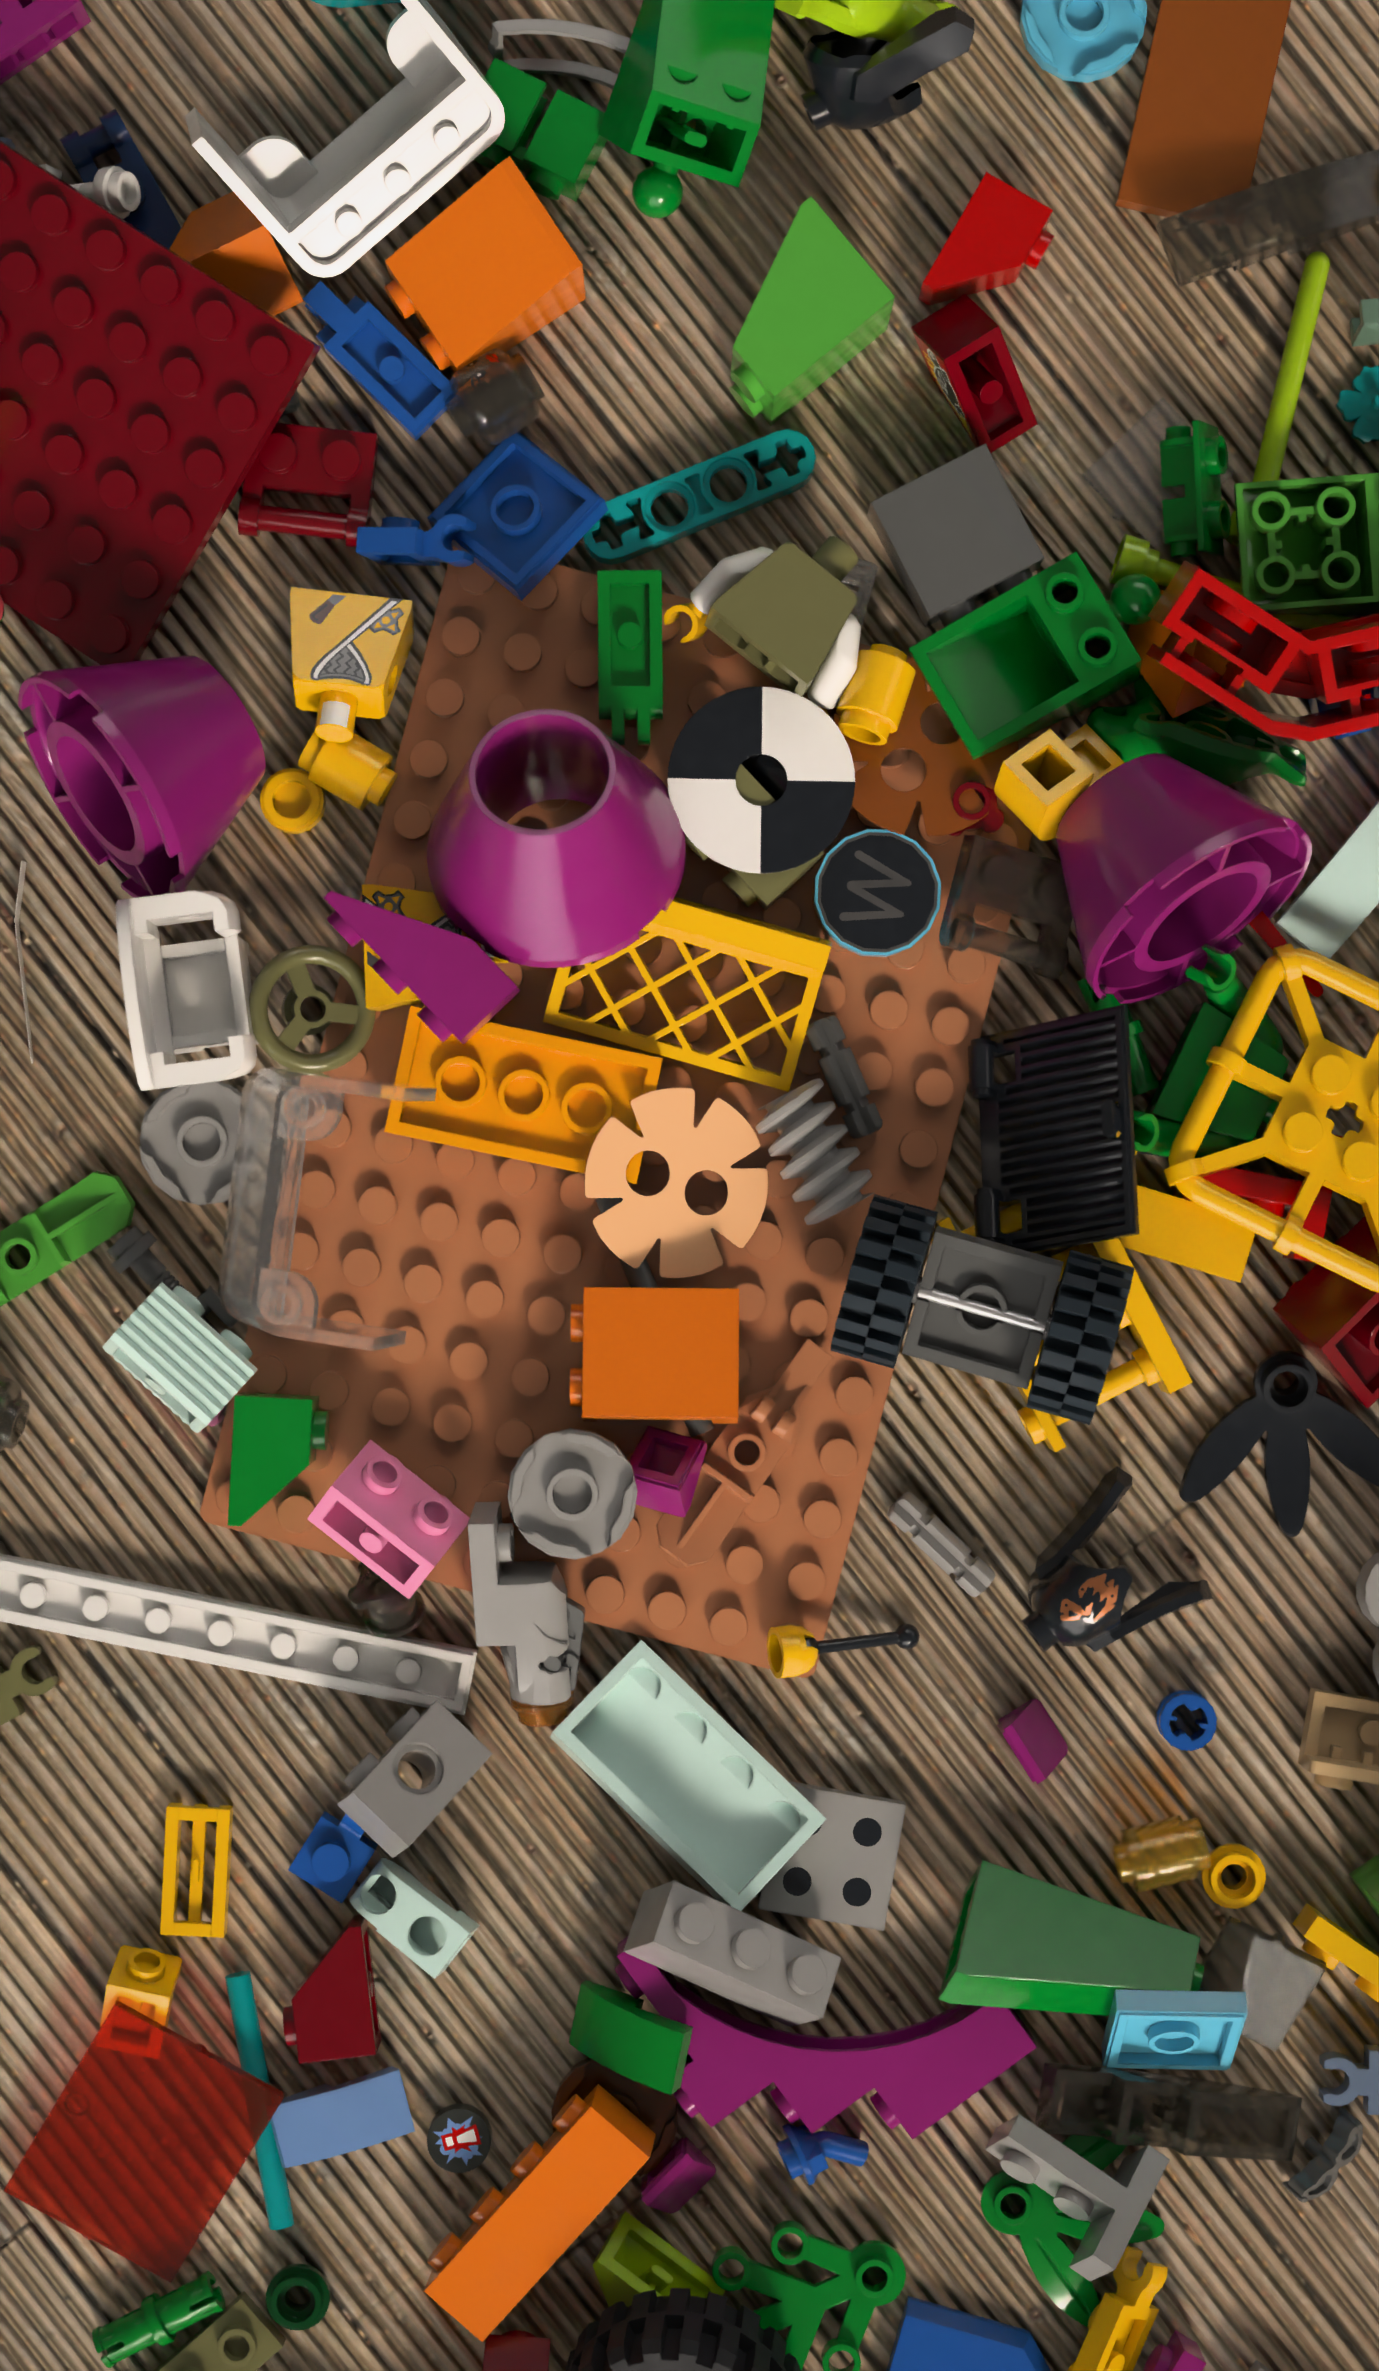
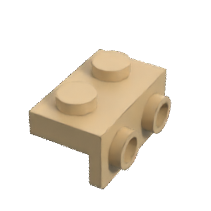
(1340, 1739)

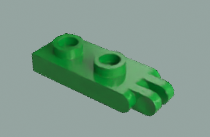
(630, 650)

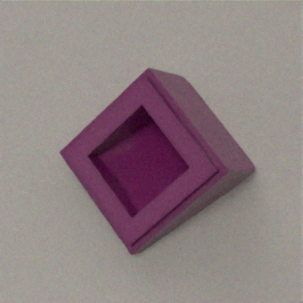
(667, 1470)
(1033, 1739)
(676, 2177)

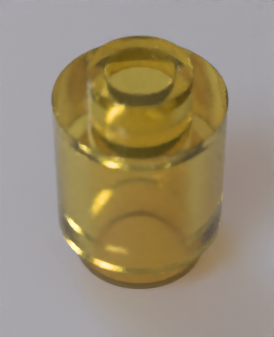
(1161, 1853)

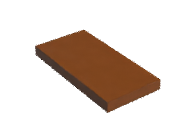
(1201, 103)

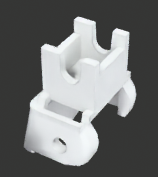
(185, 992)

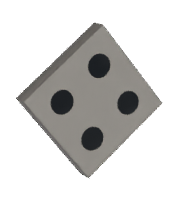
(845, 1865)

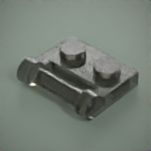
(1014, 885)

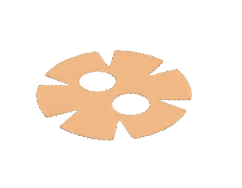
(640, 1220)

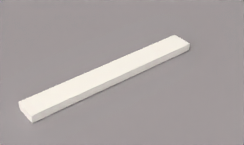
(234, 1634)

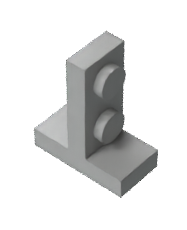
(1082, 2189)

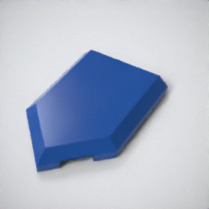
(953, 2340)

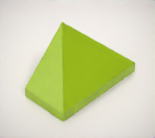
(641, 2261)

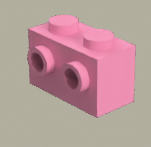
(389, 1518)

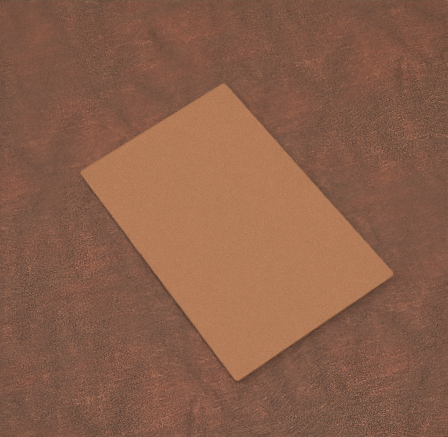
(495, 1249)

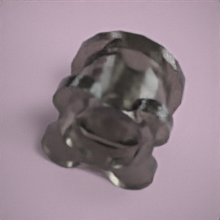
(384, 1608)

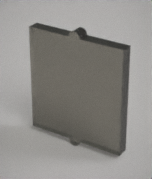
(1269, 1971)

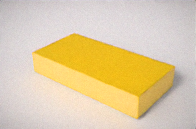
(1189, 1235)

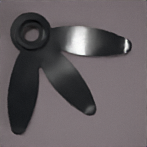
(1286, 1455)

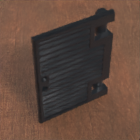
(1055, 1132)

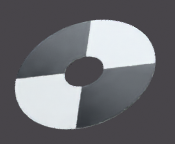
(751, 835)

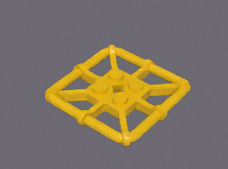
(1298, 1131)

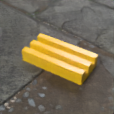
(200, 1815)

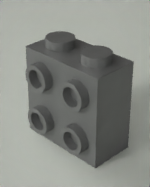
(955, 537)

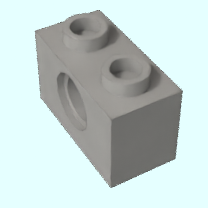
(447, 1761)

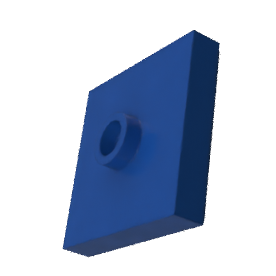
(524, 513)

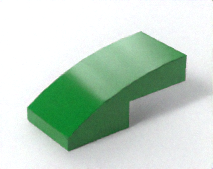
(628, 2039)

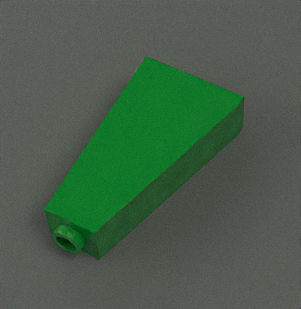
(1056, 1949)

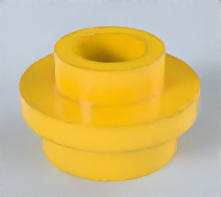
(1247, 1889)

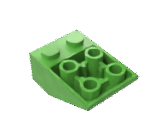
(1310, 544)

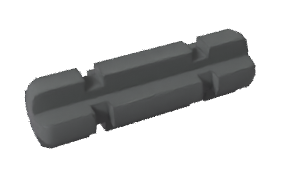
(844, 1077)

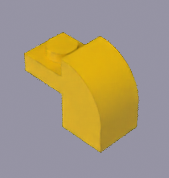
(1050, 775)

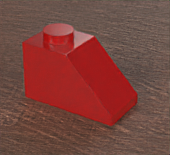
(989, 243)

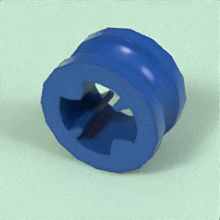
(1178, 1737)

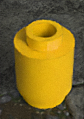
(875, 695)
(350, 770)

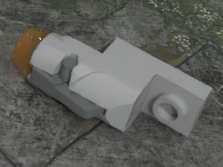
(528, 1616)

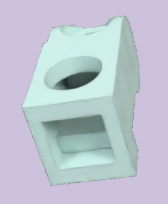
(412, 1917)

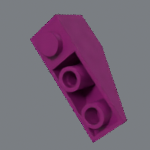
(440, 967)

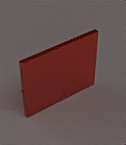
(144, 2141)

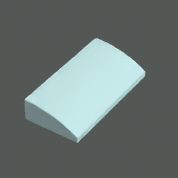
(687, 1777)

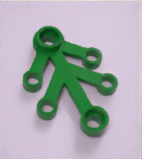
(804, 2303)

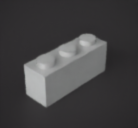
(732, 1954)

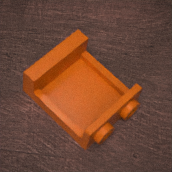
(657, 1354)

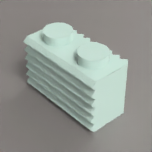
(181, 1355)

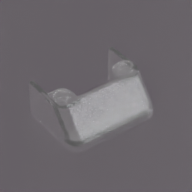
(275, 1120)

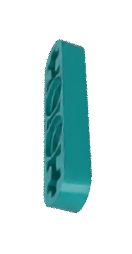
(703, 506)

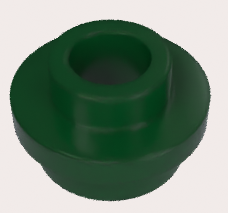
(293, 2315)

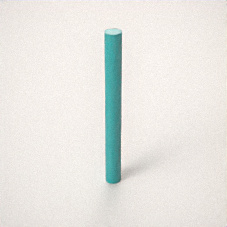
(254, 2062)

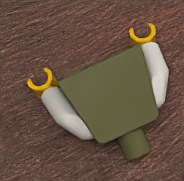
(784, 615)

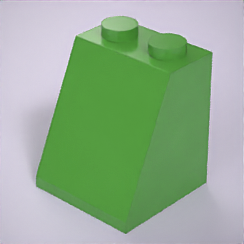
(808, 317)

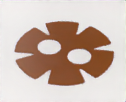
(946, 770)

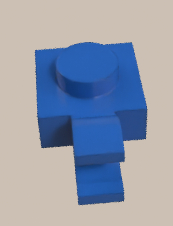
(404, 543)
(333, 1856)

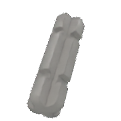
(941, 1544)

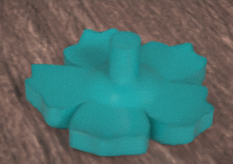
(1362, 404)

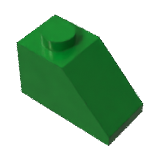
(271, 1446)

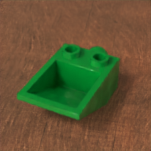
(682, 66)
(1026, 657)

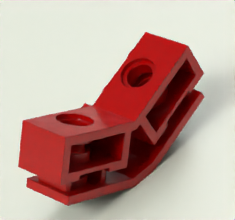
(1307, 664)

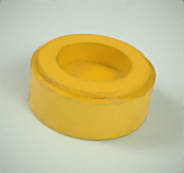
(292, 801)

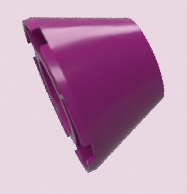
(144, 762)
(1167, 865)
(564, 889)

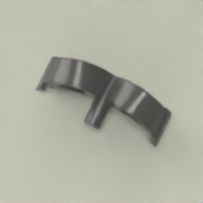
(1335, 2153)

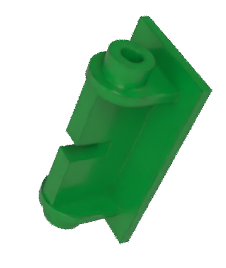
(1198, 466)

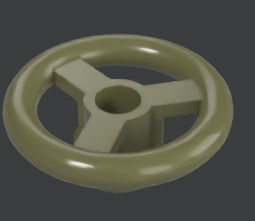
(283, 1047)

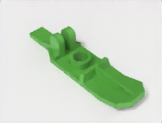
(64, 1231)

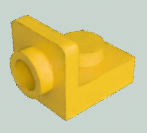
(143, 1982)

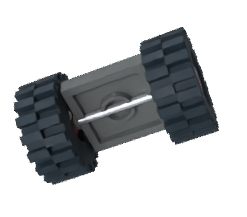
(982, 1308)

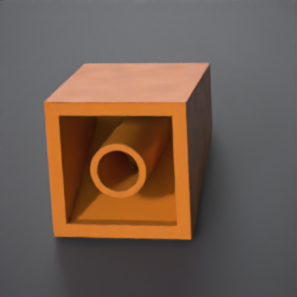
(485, 271)

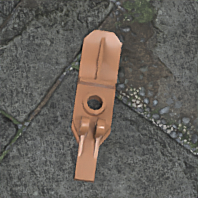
(727, 1485)

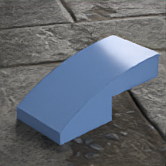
(341, 2118)

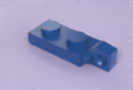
(380, 360)

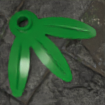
(1042, 2221)

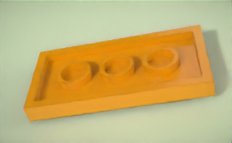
(519, 1093)

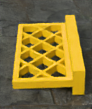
(720, 933)

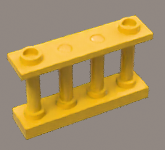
(1152, 1363)

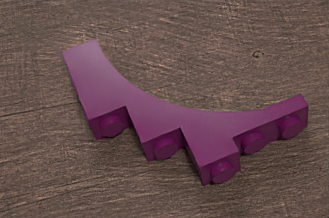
(914, 2069)

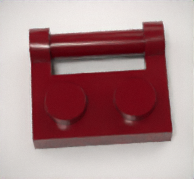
(314, 464)

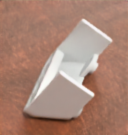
(378, 167)

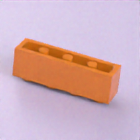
(539, 2211)

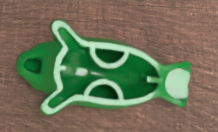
(1201, 738)

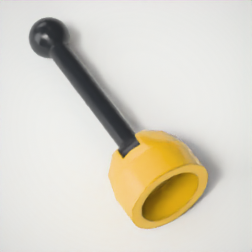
(795, 1650)

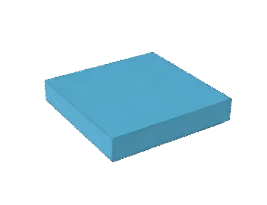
(1173, 2029)

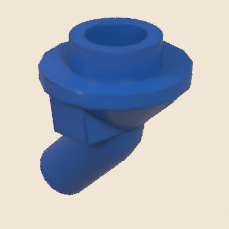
(806, 2152)

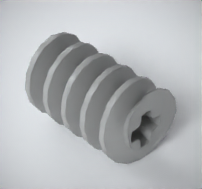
(814, 1152)

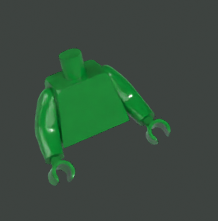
(1241, 1107)

